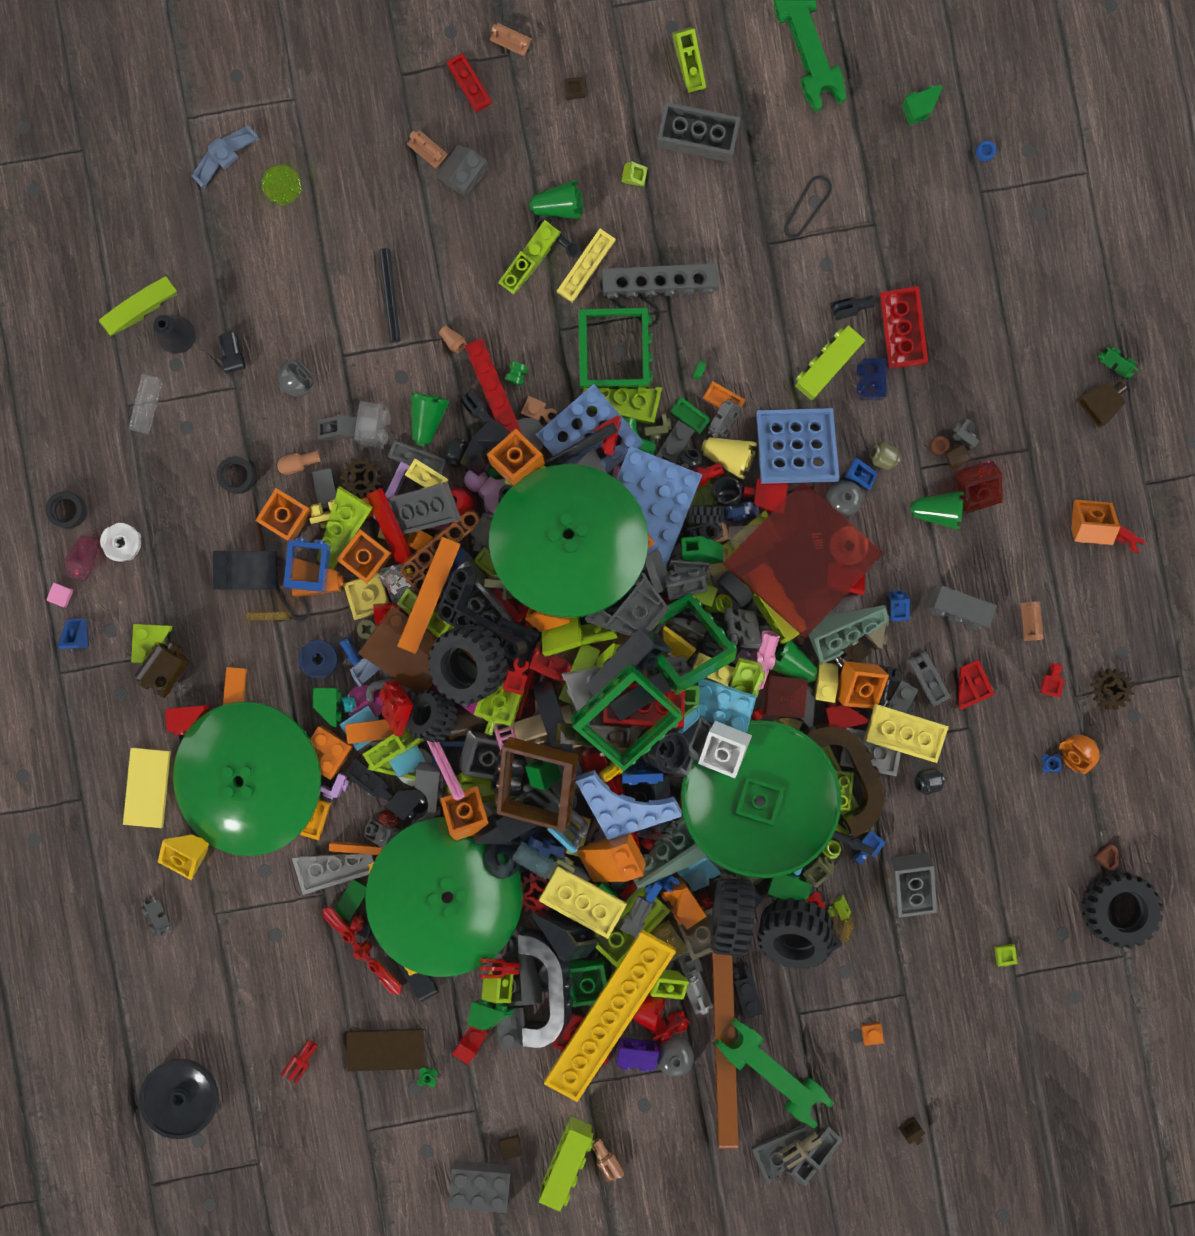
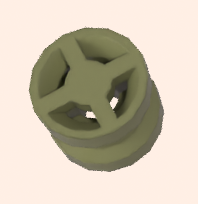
(369, 628)

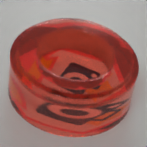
(388, 818)

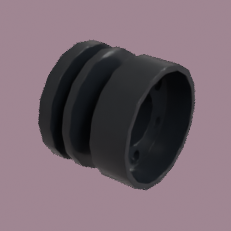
(667, 754)

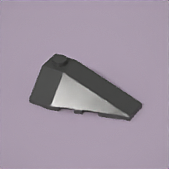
(526, 985)

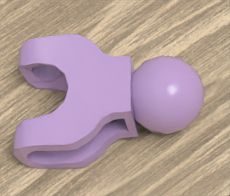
(486, 487)

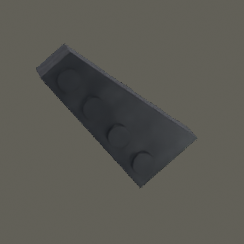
(640, 651)

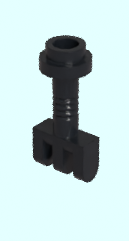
(894, 678)

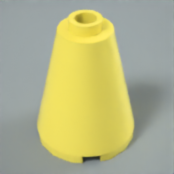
(733, 455)

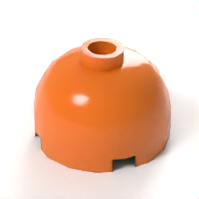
(1080, 753)

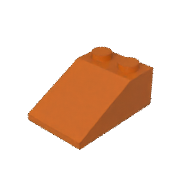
(613, 859)

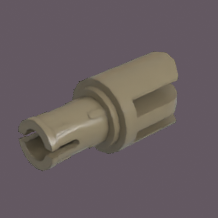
(803, 1148)

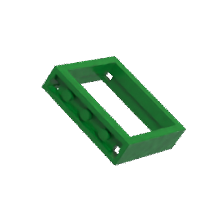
(583, 353)
(728, 655)
(608, 694)

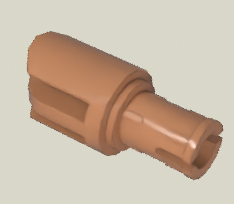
(295, 462)
(607, 1161)

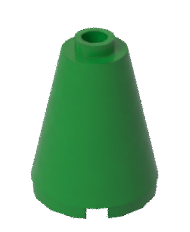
(559, 201)
(426, 416)
(939, 509)
(793, 662)

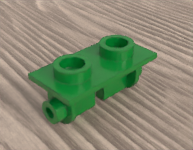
(1124, 365)

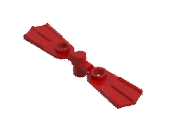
(361, 950)

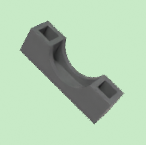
(428, 781)

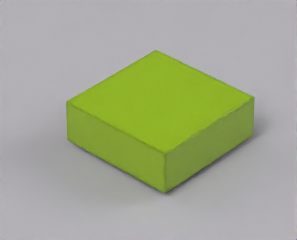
(1005, 955)

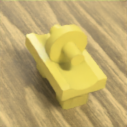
(318, 515)

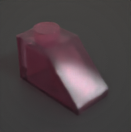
(82, 558)

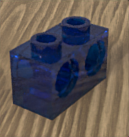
(878, 379)

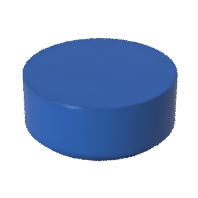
(986, 151)

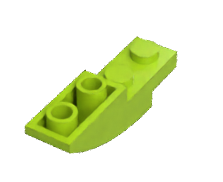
(530, 257)

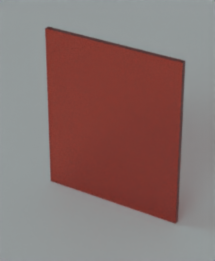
(803, 559)

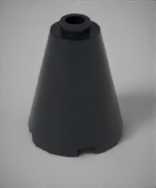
(174, 333)

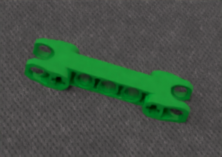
(819, 75)
(800, 1095)

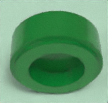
(698, 370)

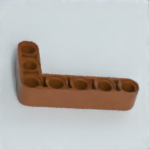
(429, 547)

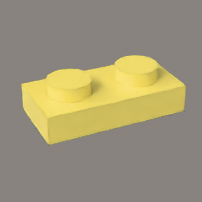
(424, 475)
(721, 676)

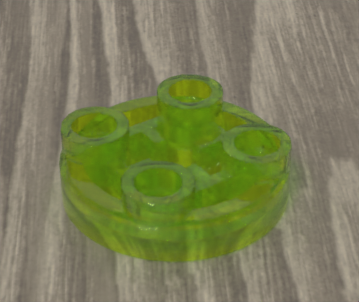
(281, 184)

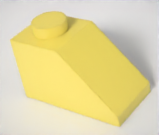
(826, 682)

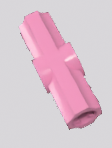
(765, 653)

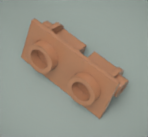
(510, 39)
(426, 148)
(1032, 621)

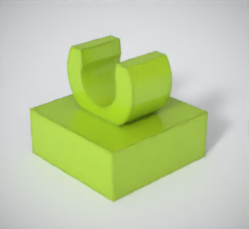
(840, 907)

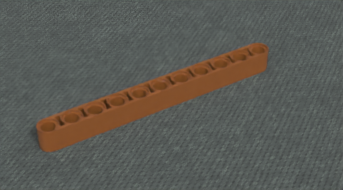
(724, 1070)

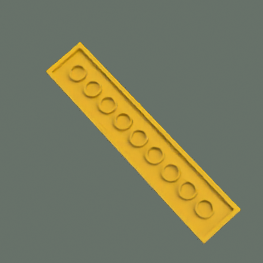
(610, 1015)

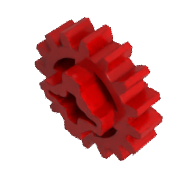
(527, 894)

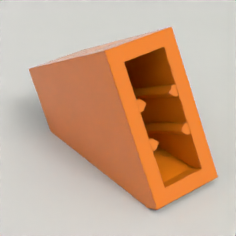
(310, 573)

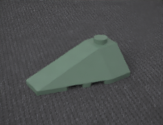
(843, 629)
(670, 856)

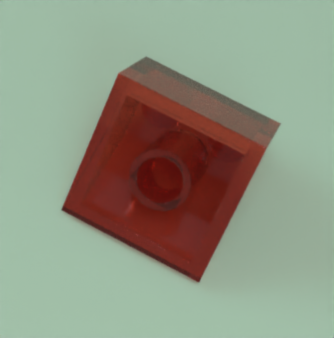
(980, 486)

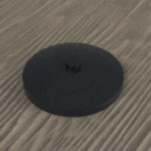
(178, 1098)

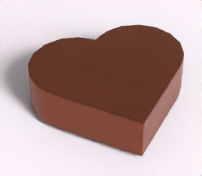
(1107, 857)

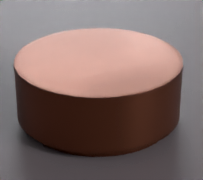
(939, 445)

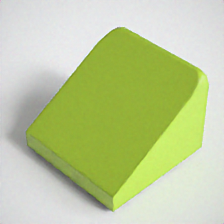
(634, 174)

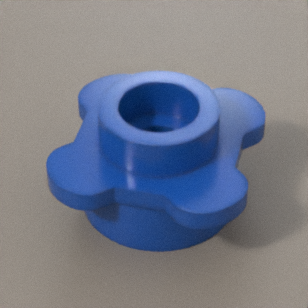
(1056, 759)

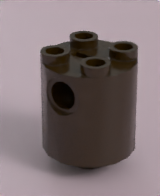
(162, 668)
(465, 722)

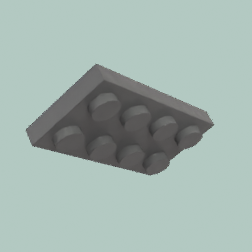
(424, 508)

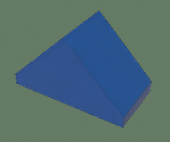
(860, 474)
(74, 634)

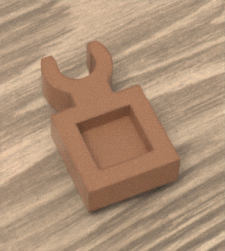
(536, 409)

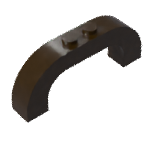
(871, 806)

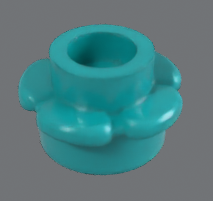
(348, 703)

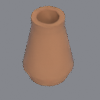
(453, 340)

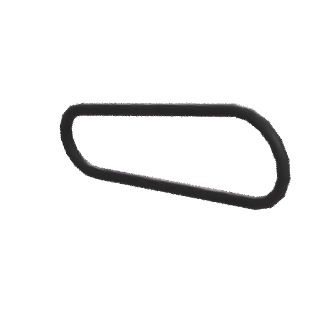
(797, 205)
(645, 299)
(285, 604)

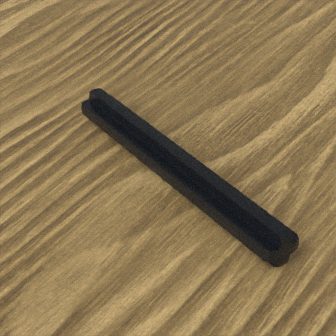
(389, 293)
(582, 445)

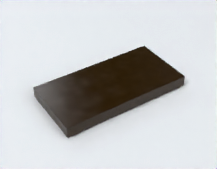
(385, 1049)

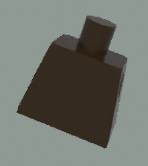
(1103, 402)

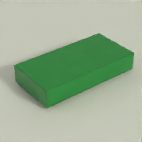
(689, 415)
(351, 900)

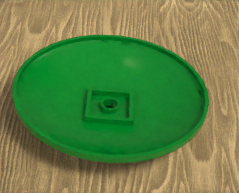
(568, 574)
(277, 772)
(798, 811)
(408, 906)

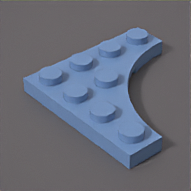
(622, 813)

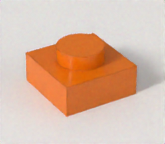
(872, 1033)

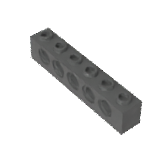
(706, 272)

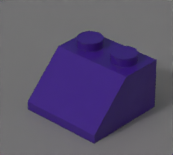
(637, 1054)

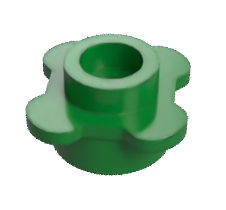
(427, 1071)

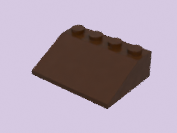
(400, 664)

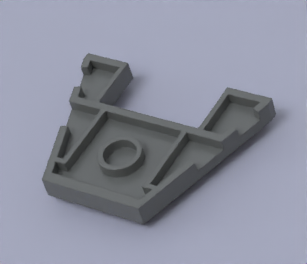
(640, 610)

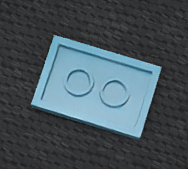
(725, 704)

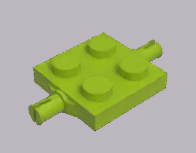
(499, 708)

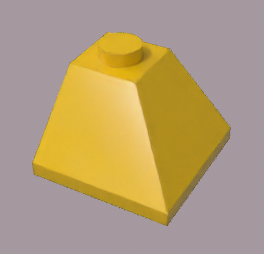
(677, 644)
(183, 854)

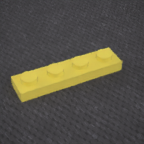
(586, 265)

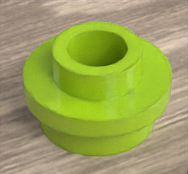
(836, 849)

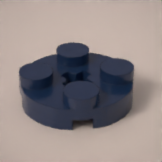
(740, 514)
(310, 651)
(546, 845)

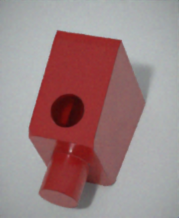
(766, 496)

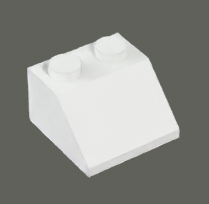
(724, 749)

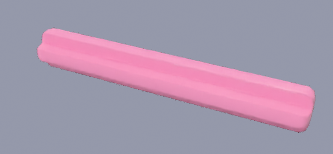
(446, 770)

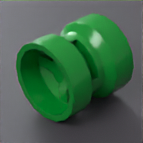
(516, 373)

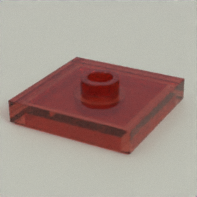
(786, 697)

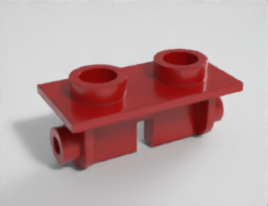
(677, 1024)

